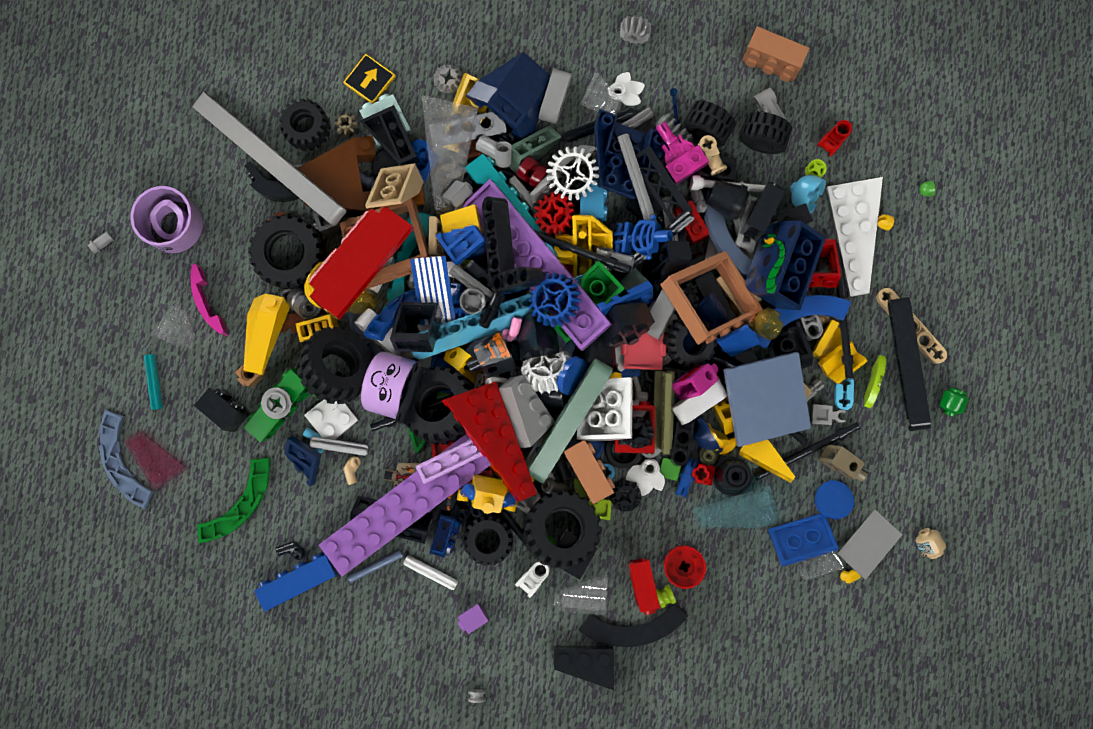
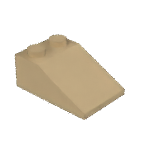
(395, 186)

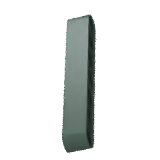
(569, 420)

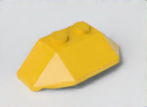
(589, 234)

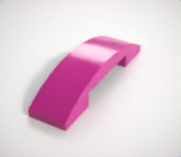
(197, 281)

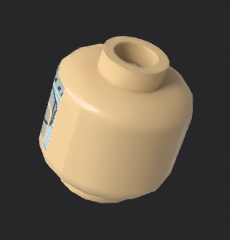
(930, 543)

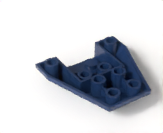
(514, 93)
(609, 156)

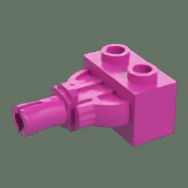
(682, 157)

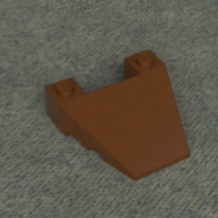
(339, 173)

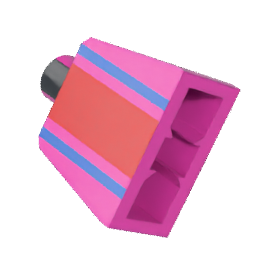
(702, 379)

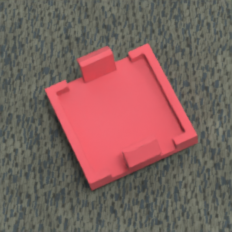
(645, 354)

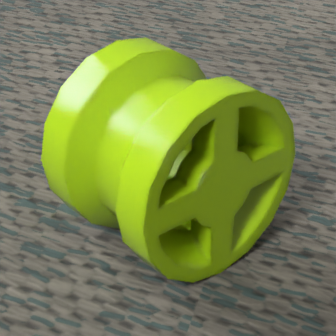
(816, 166)
(665, 596)

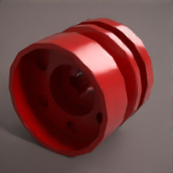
(694, 573)

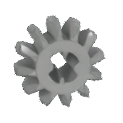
(635, 29)

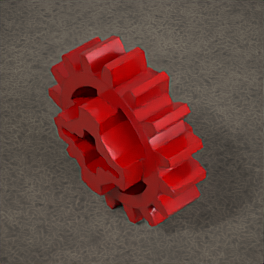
(547, 209)

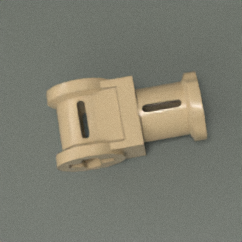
(712, 154)

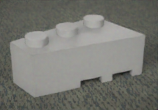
(525, 410)

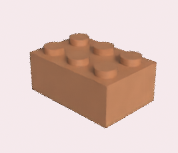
(775, 54)
(589, 471)

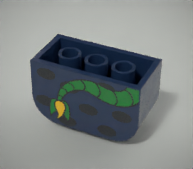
(785, 264)

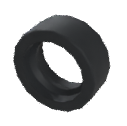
(621, 465)

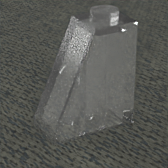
(584, 597)

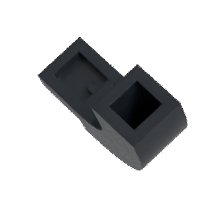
(269, 189)

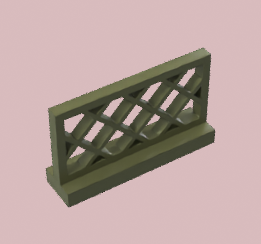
(663, 412)

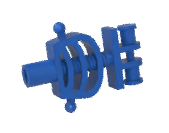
(645, 235)

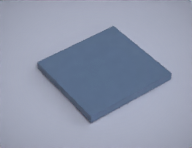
(767, 398)

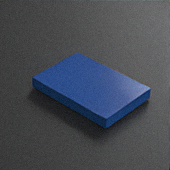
(803, 539)

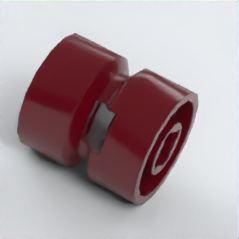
(531, 171)

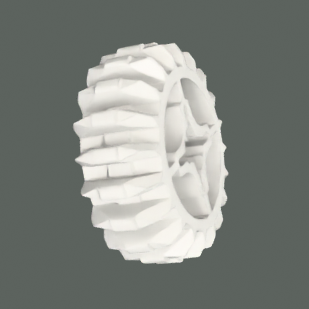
(581, 177)
(544, 370)

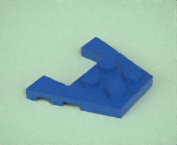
(637, 294)

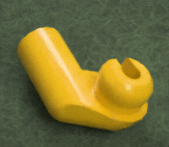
(850, 576)

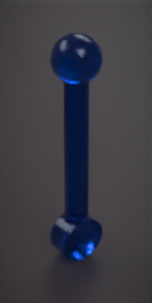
(673, 92)

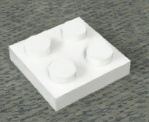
(331, 419)

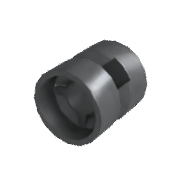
(472, 300)
(301, 305)

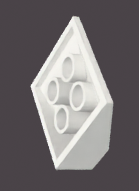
(610, 414)

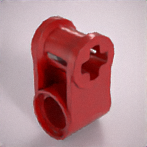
(833, 140)

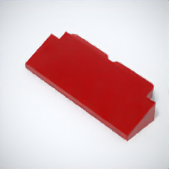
(358, 260)

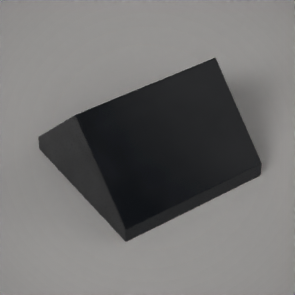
(536, 338)

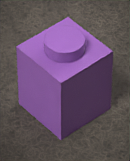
(472, 618)

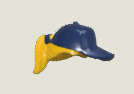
(712, 439)

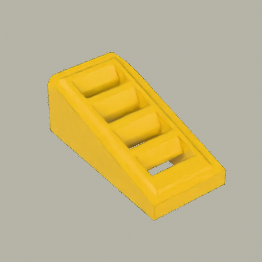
(327, 319)

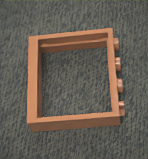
(404, 267)
(736, 285)

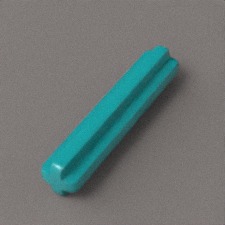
(153, 381)

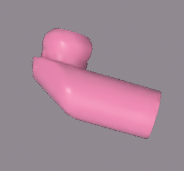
(514, 329)

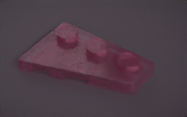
(153, 460)

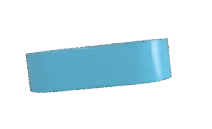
(849, 395)

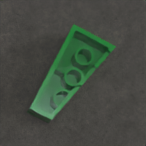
(263, 426)

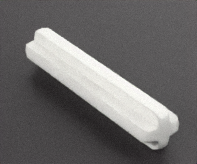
(430, 572)

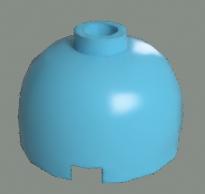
(807, 191)

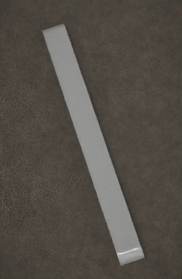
(270, 159)

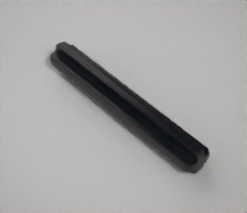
(588, 128)

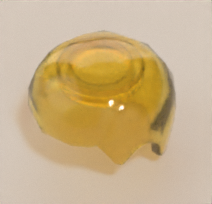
(362, 303)
(768, 323)

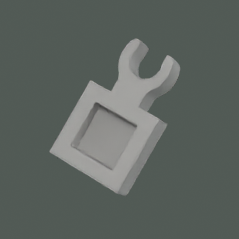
(823, 415)

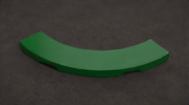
(243, 508)

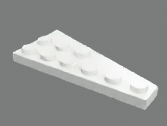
(855, 221)

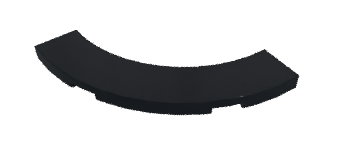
(634, 635)

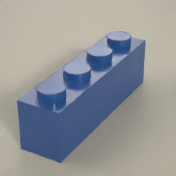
(296, 582)

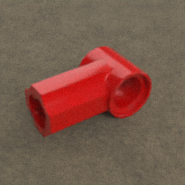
(704, 474)

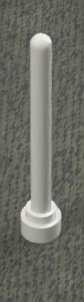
(698, 182)

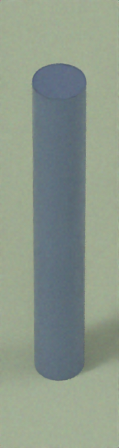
(375, 566)

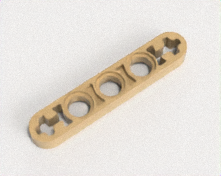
(920, 330)

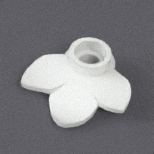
(628, 89)
(645, 479)

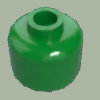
(954, 401)

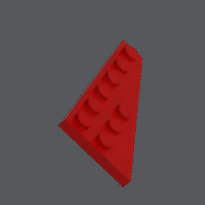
(491, 431)

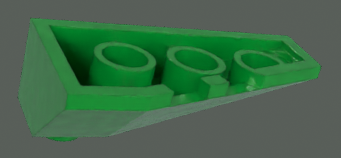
(600, 286)

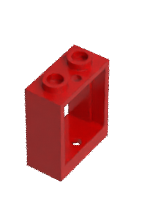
(828, 279)
(650, 448)
(643, 586)

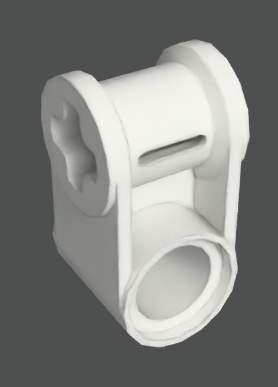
(532, 579)

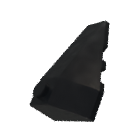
(792, 340)

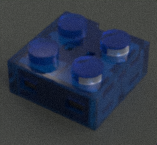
(443, 538)

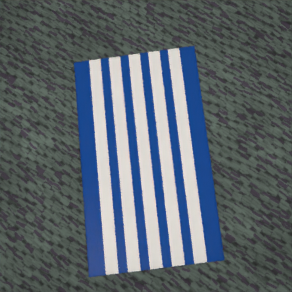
(433, 285)

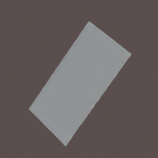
(869, 544)

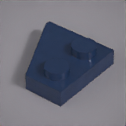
(303, 458)

